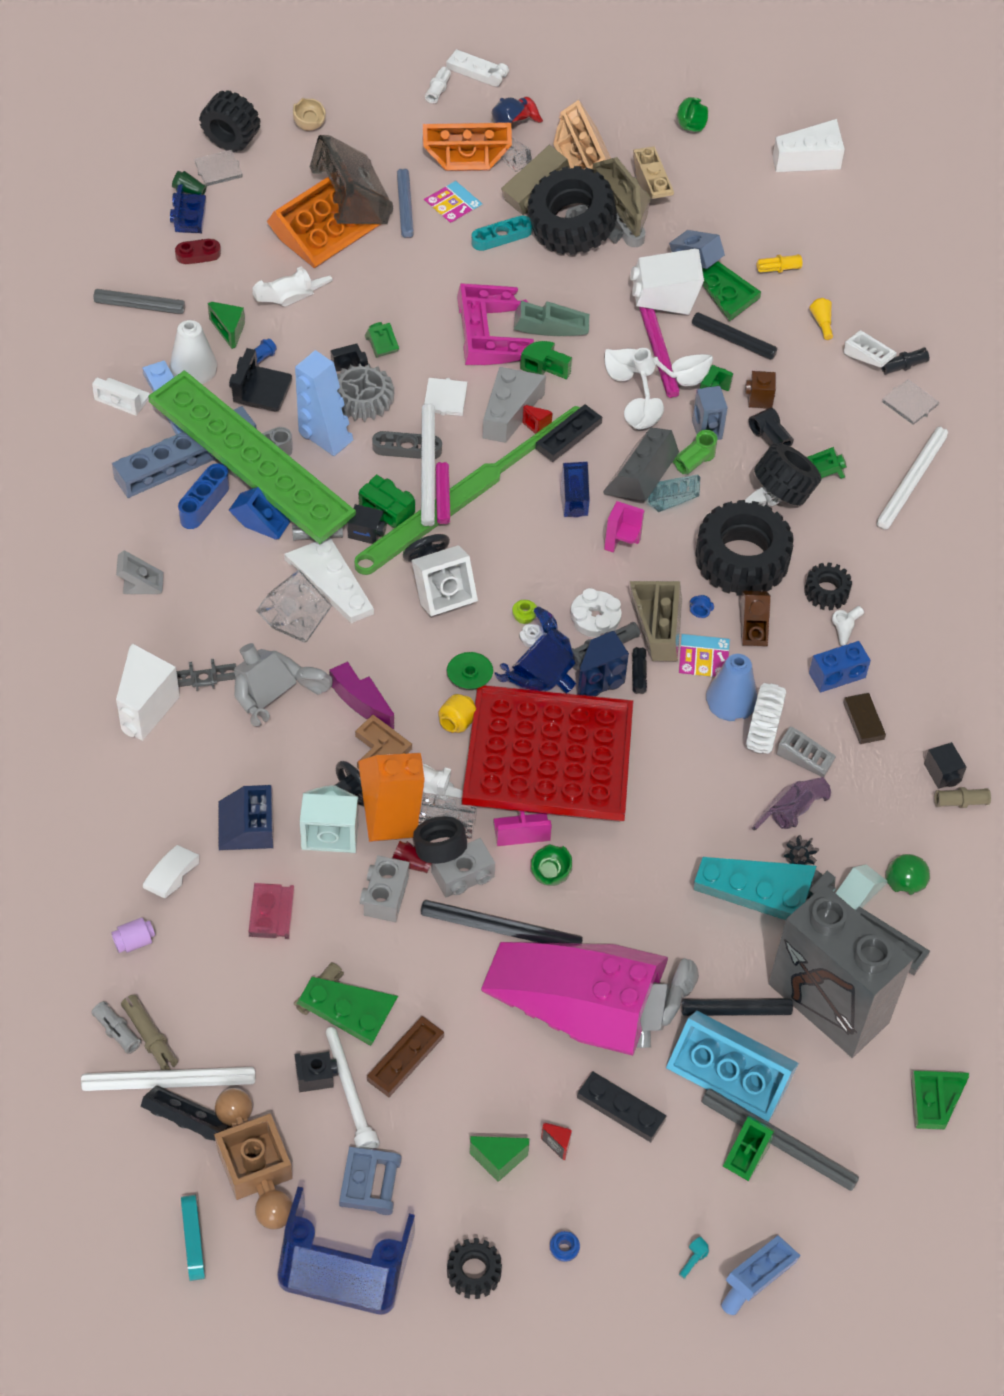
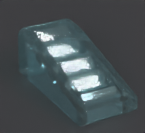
(666, 492)

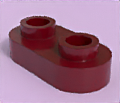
(197, 251)

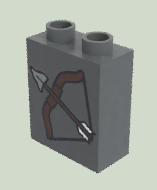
(839, 970)

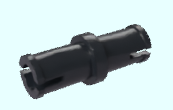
(906, 360)

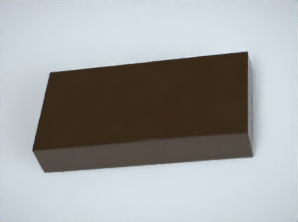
(864, 718)

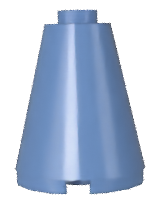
(733, 689)

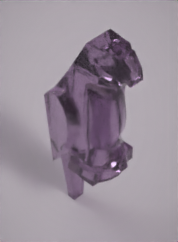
(794, 801)

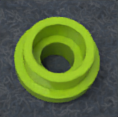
(524, 616)

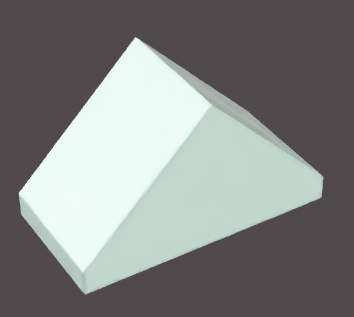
(861, 886)

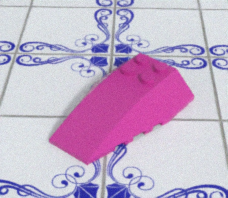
(578, 988)

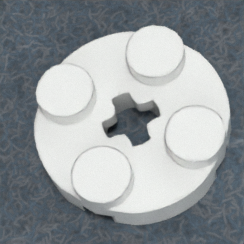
(595, 601)

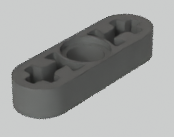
(398, 451)

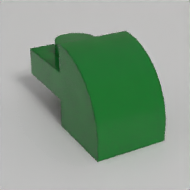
(542, 358)

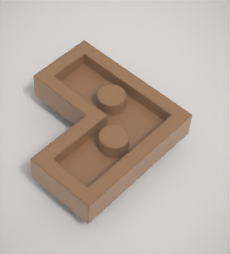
(381, 739)

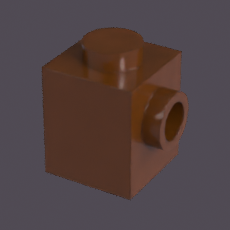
(761, 389)

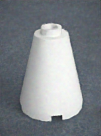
(192, 353)

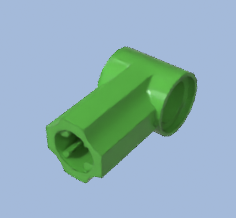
(699, 451)

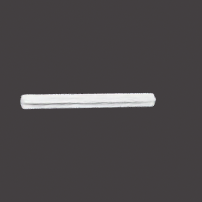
(428, 466)
(912, 478)
(168, 1078)

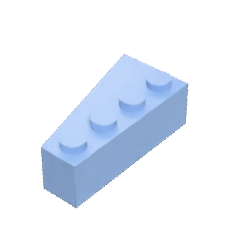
(320, 404)

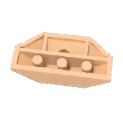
(579, 138)

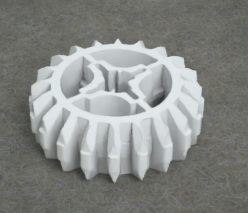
(766, 718)

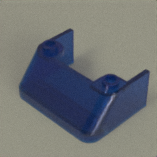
(338, 1275)

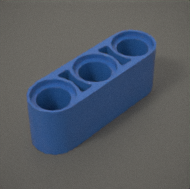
(203, 496)

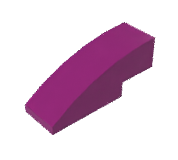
(360, 694)

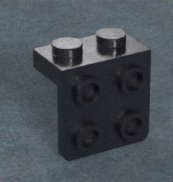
(257, 384)

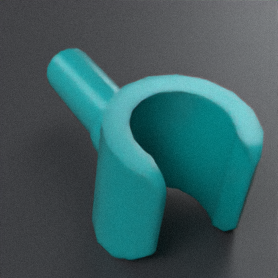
(700, 1250)

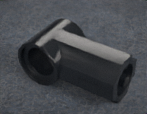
(768, 425)

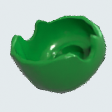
(692, 114)
(551, 865)
(908, 874)

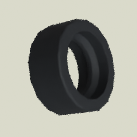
(439, 828)

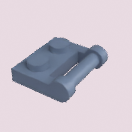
(360, 1177)

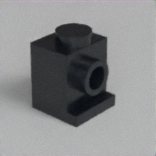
(309, 1074)

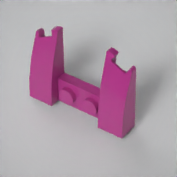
(479, 346)

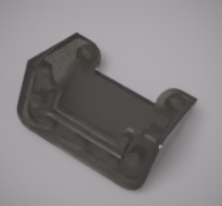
(355, 182)

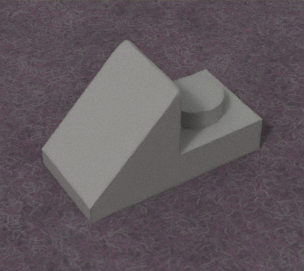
(138, 575)

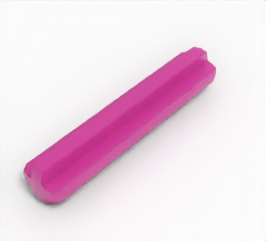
(442, 493)

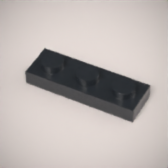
(568, 432)
(621, 1106)
(183, 1112)

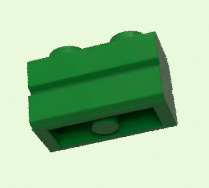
(385, 496)

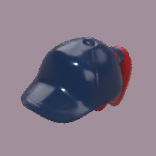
(513, 110)

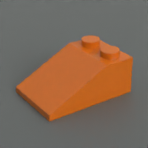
(392, 794)

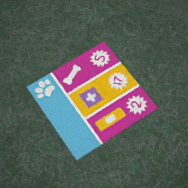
(453, 201)
(702, 654)

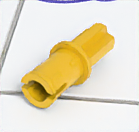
(779, 263)

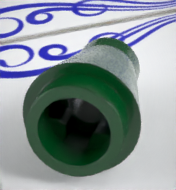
(190, 184)

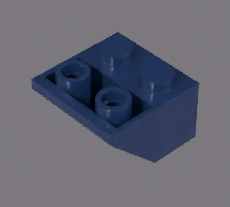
(603, 665)
(246, 819)

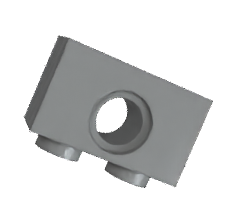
(455, 881)

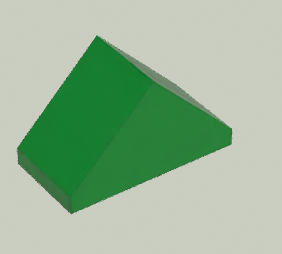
(228, 321)
(749, 1148)
(498, 1154)

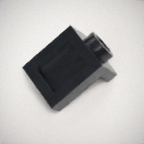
(347, 356)

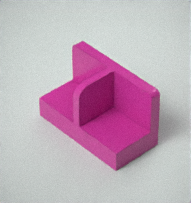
(623, 524)
(522, 829)

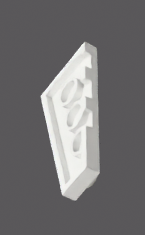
(332, 577)

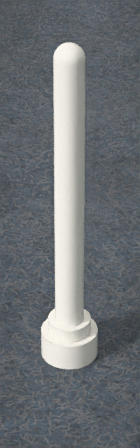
(364, 1136)

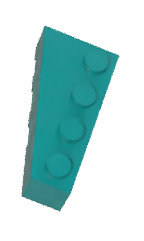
(757, 885)

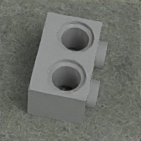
(387, 888)

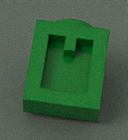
(382, 339)
(717, 377)
(829, 462)

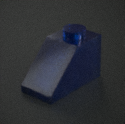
(575, 489)

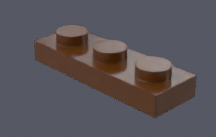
(405, 1056)

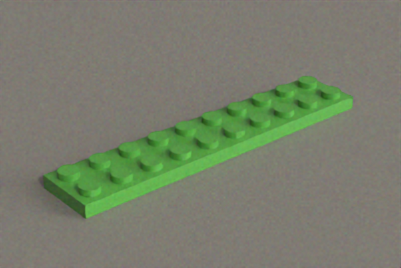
(252, 456)

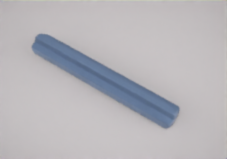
(405, 205)

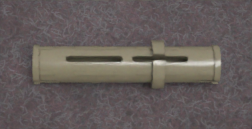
(154, 1041)

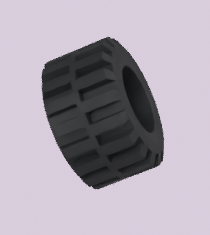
(229, 121)
(787, 474)

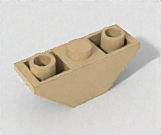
(651, 173)

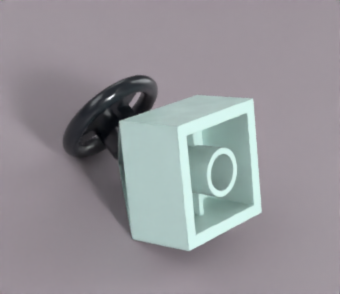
(331, 813)

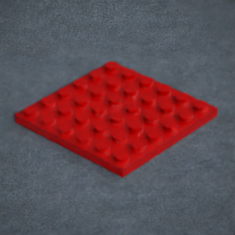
(549, 753)

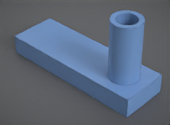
(758, 1273)

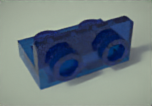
(188, 211)

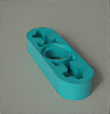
(487, 237)
(192, 1237)

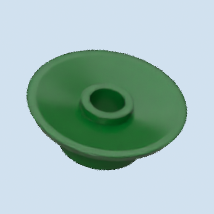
(470, 670)

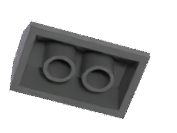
(644, 465)

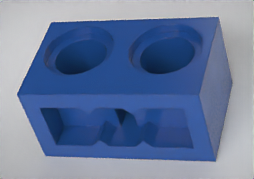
(839, 666)

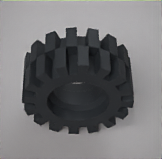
(830, 575)
(474, 1251)

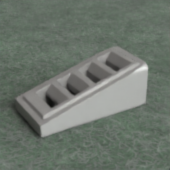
(802, 741)

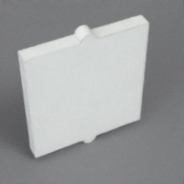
(446, 396)

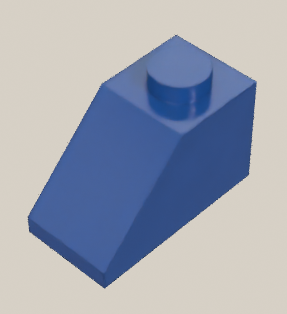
(258, 514)

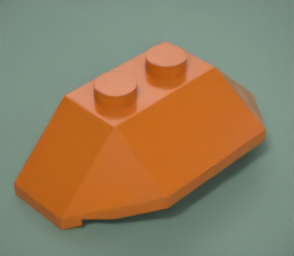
(467, 144)

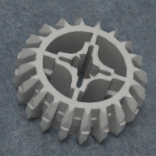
(365, 391)

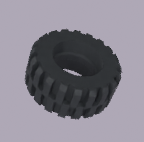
(567, 188)
(746, 523)

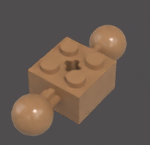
(255, 1174)

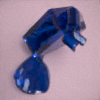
(545, 661)

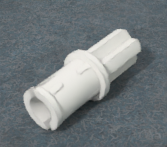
(437, 85)

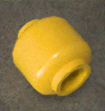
(457, 713)

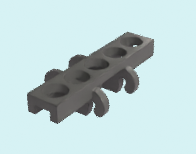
(212, 677)

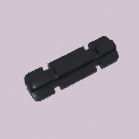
(639, 670)

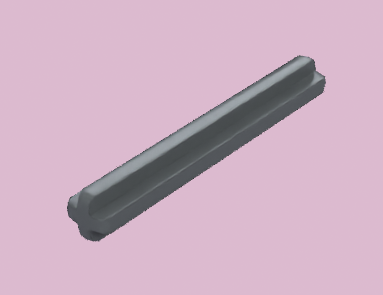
(139, 301)

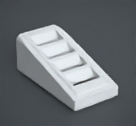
(860, 343)

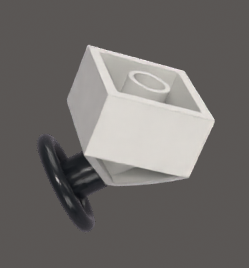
(441, 574)

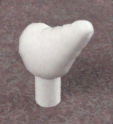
(845, 623)

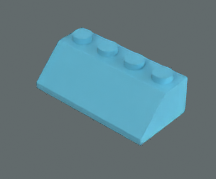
(732, 1065)

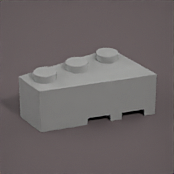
(509, 395)

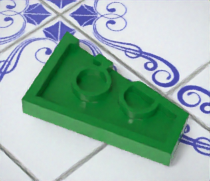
(729, 290)
(348, 1007)

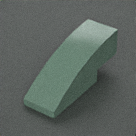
(550, 320)

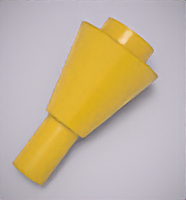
(822, 310)

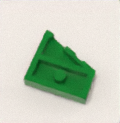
(936, 1097)

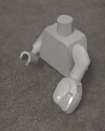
(268, 675)
(665, 1003)

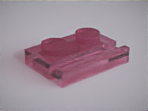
(271, 911)

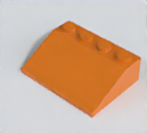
(310, 226)

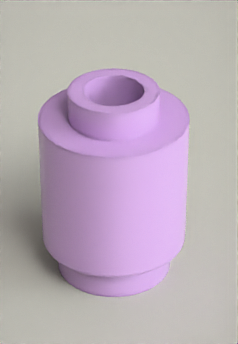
(133, 935)

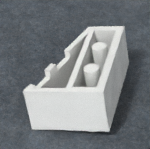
(809, 149)

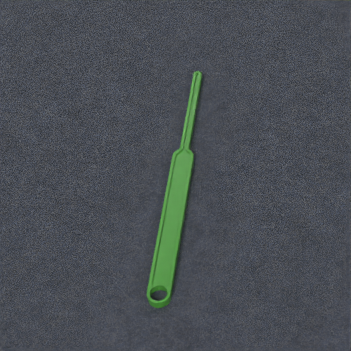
(460, 495)

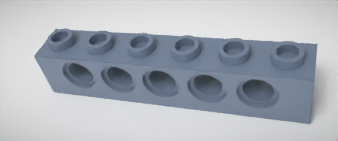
(163, 461)

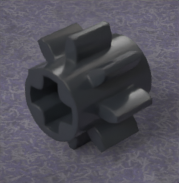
(807, 846)

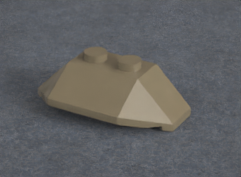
(629, 197)

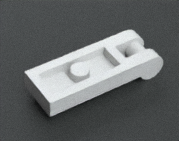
(477, 68)

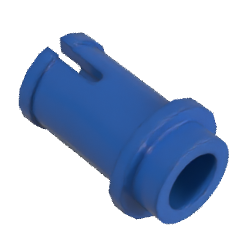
(266, 348)

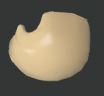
(309, 114)

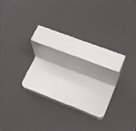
(119, 395)

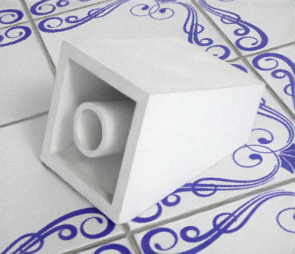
(668, 281)
(145, 692)

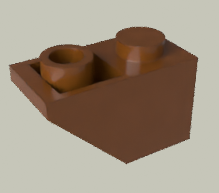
(755, 618)

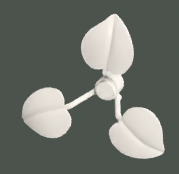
(623, 363)

